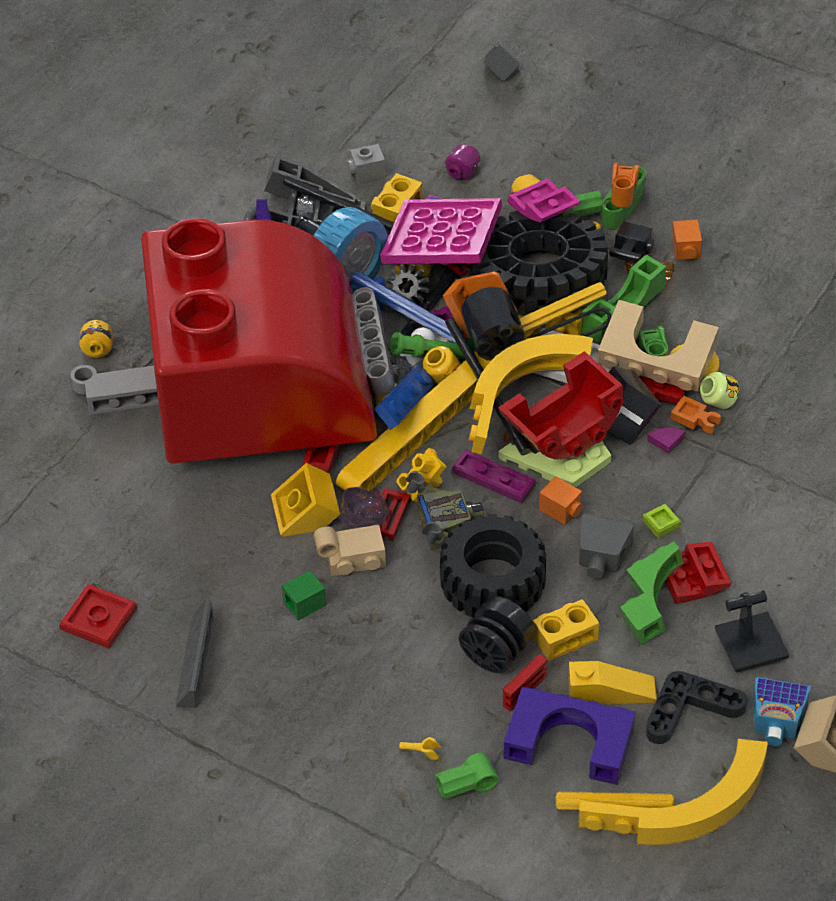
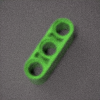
(614, 216)

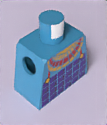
(778, 709)

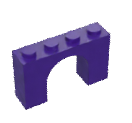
(541, 711)

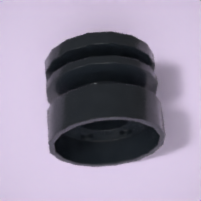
(496, 634)

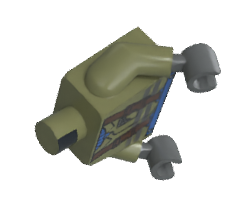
(440, 509)

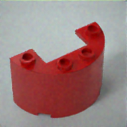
(571, 416)

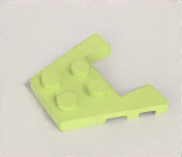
(571, 470)

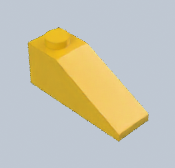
(609, 684)

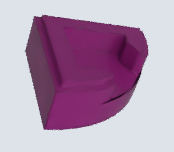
(666, 438)

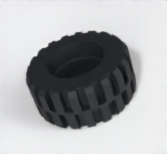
(492, 539)

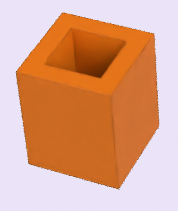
(686, 239)
(560, 500)

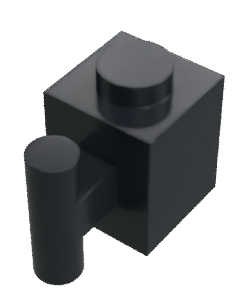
(632, 242)

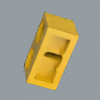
(393, 195)
(565, 629)

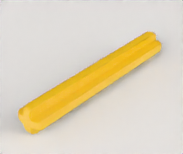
(563, 306)
(572, 800)

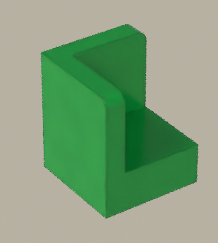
(304, 595)

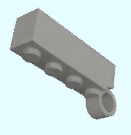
(115, 389)

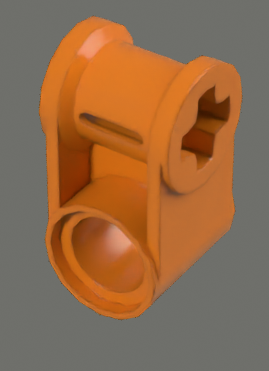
(624, 184)

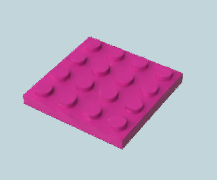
(441, 231)

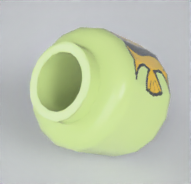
(719, 390)

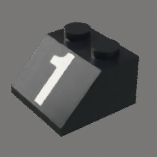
(637, 408)

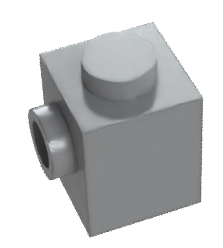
(366, 163)

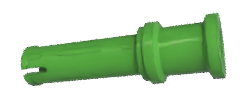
(418, 346)

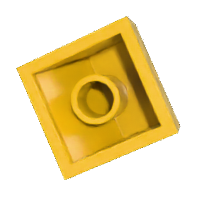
(305, 502)

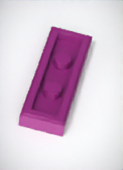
(493, 476)

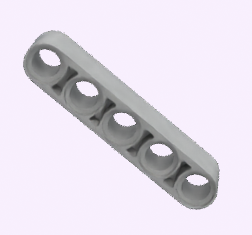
(373, 341)

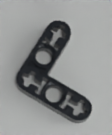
(689, 695)

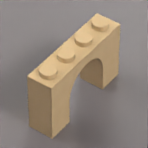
(683, 368)

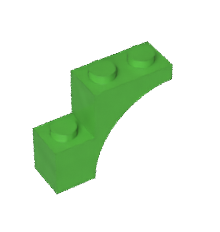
(647, 579)

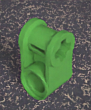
(653, 342)

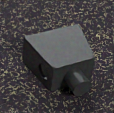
(603, 544)

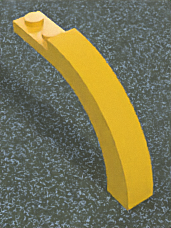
(518, 360)
(688, 819)

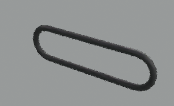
(576, 318)

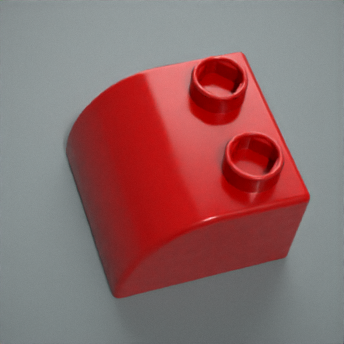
(252, 341)

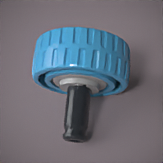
(352, 237)

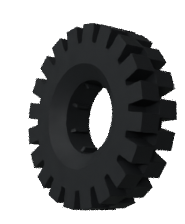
(535, 284)

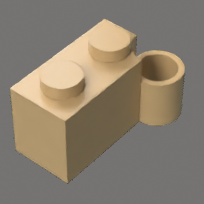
(351, 549)

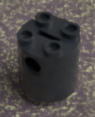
(491, 321)

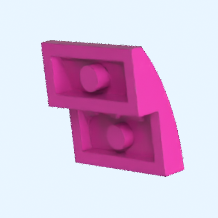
(542, 200)

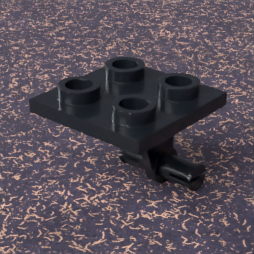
(751, 639)

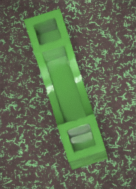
(641, 286)

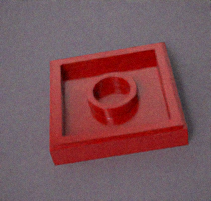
(98, 616)

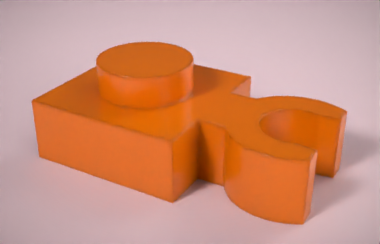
(693, 413)

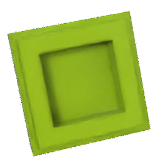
(661, 520)

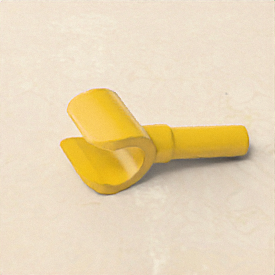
(427, 747)

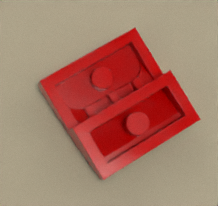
(699, 575)

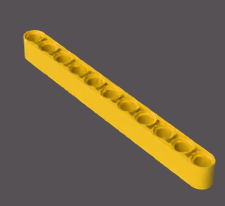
(415, 429)

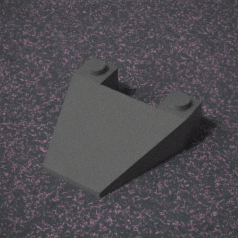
(285, 167)

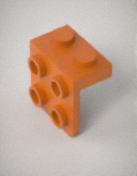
(463, 288)

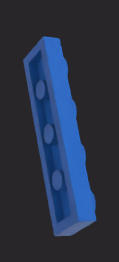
(404, 396)

